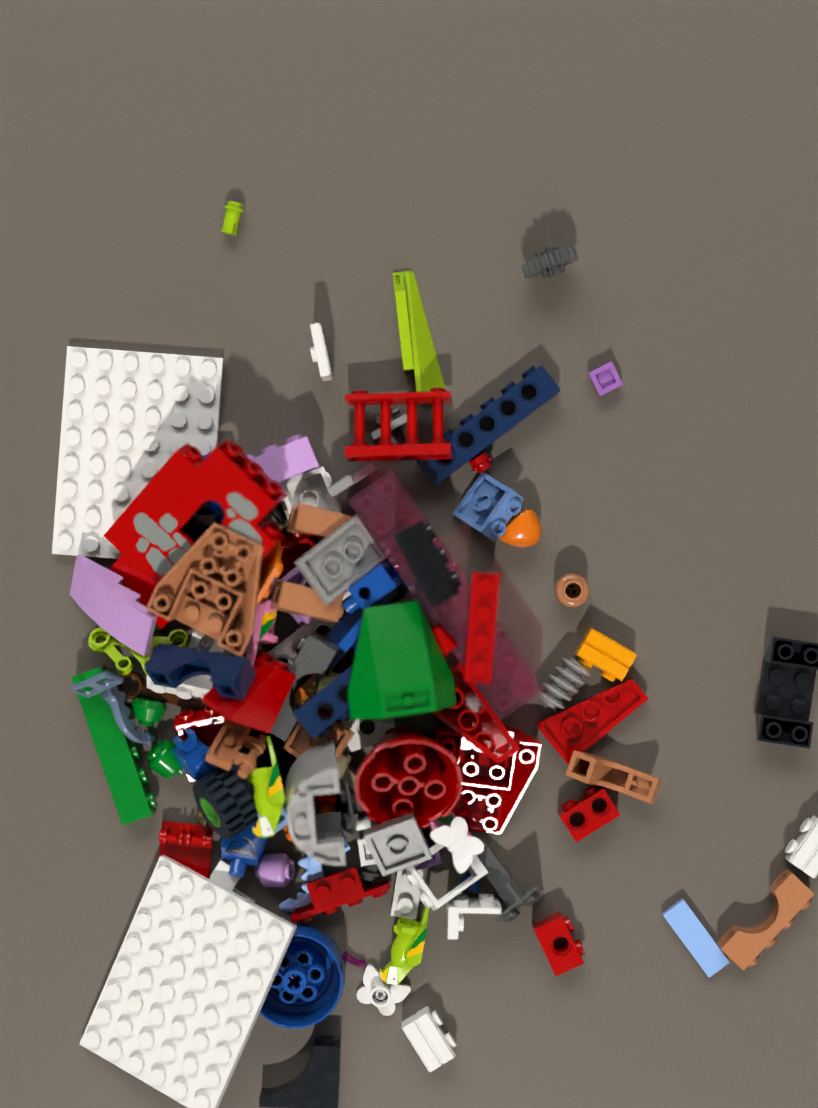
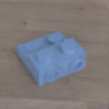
(488, 506)

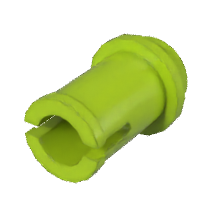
(232, 218)

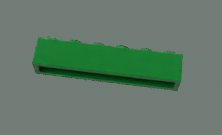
(117, 756)

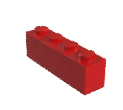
(481, 627)

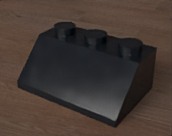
(428, 563)

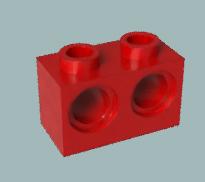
(591, 819)

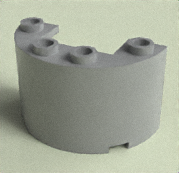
(316, 834)

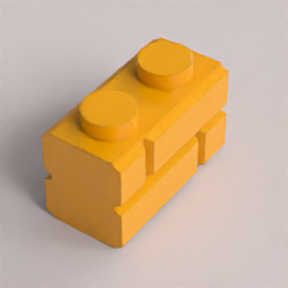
(605, 654)

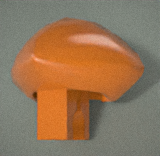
(522, 529)

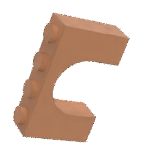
(301, 599)

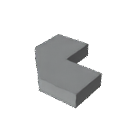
(351, 480)

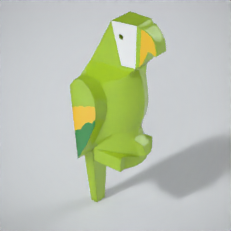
(268, 796)
(406, 948)

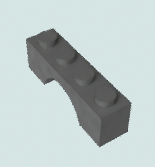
(314, 657)

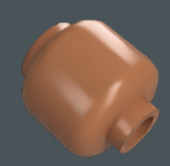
(580, 586)

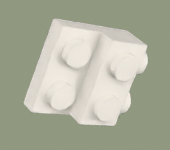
(310, 489)

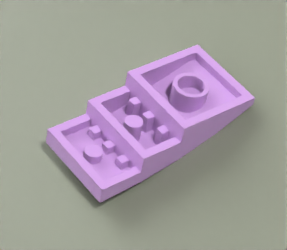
(112, 605)

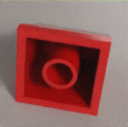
(263, 699)

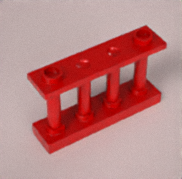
(386, 449)

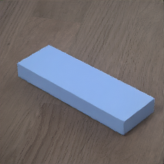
(695, 937)

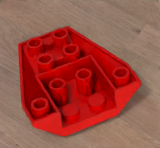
(489, 788)

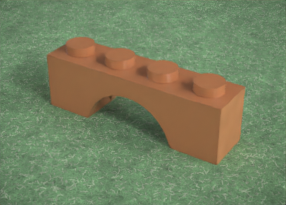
(746, 944)

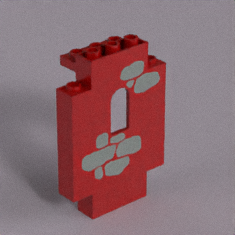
(151, 525)

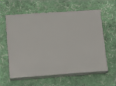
(340, 560)

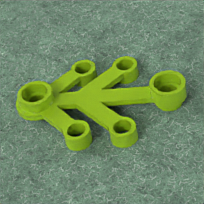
(109, 647)

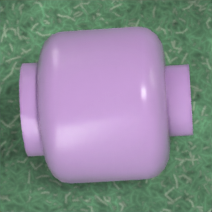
(275, 870)

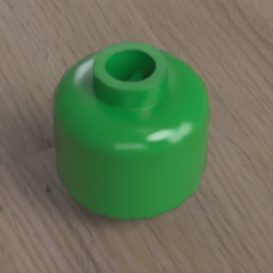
(163, 760)

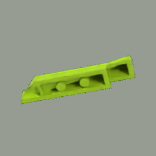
(414, 333)

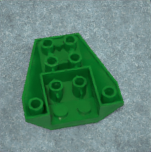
(398, 665)

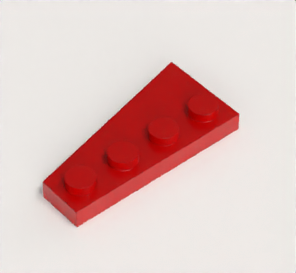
(591, 719)

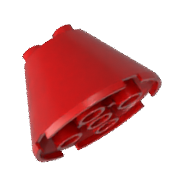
(408, 776)

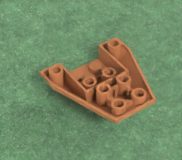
(214, 588)

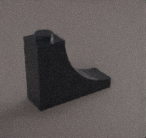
(316, 1084)

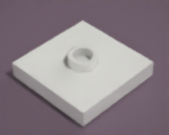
(319, 352)

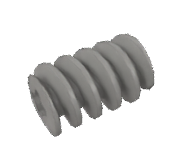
(563, 683)

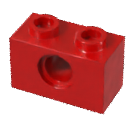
(561, 958)

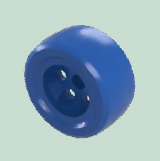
(301, 1009)

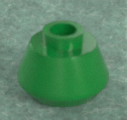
(148, 710)

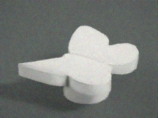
(458, 843)
(380, 993)

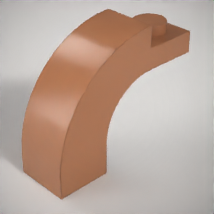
(613, 775)

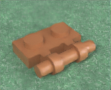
(228, 746)

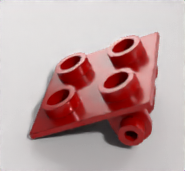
(187, 844)

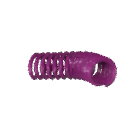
(356, 962)

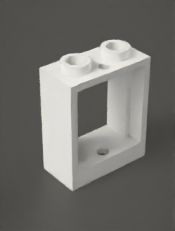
(476, 870)

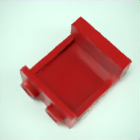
(204, 723)

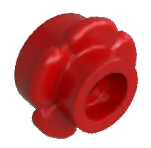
(480, 462)

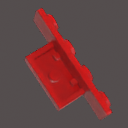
(337, 890)

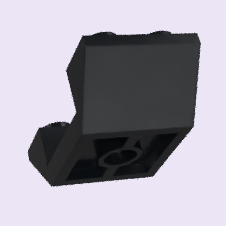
(787, 692)

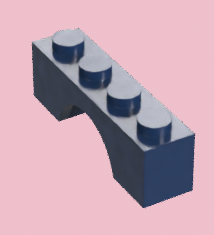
(174, 665)

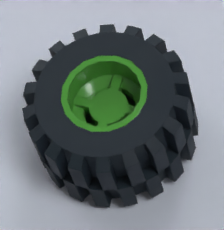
(225, 802)

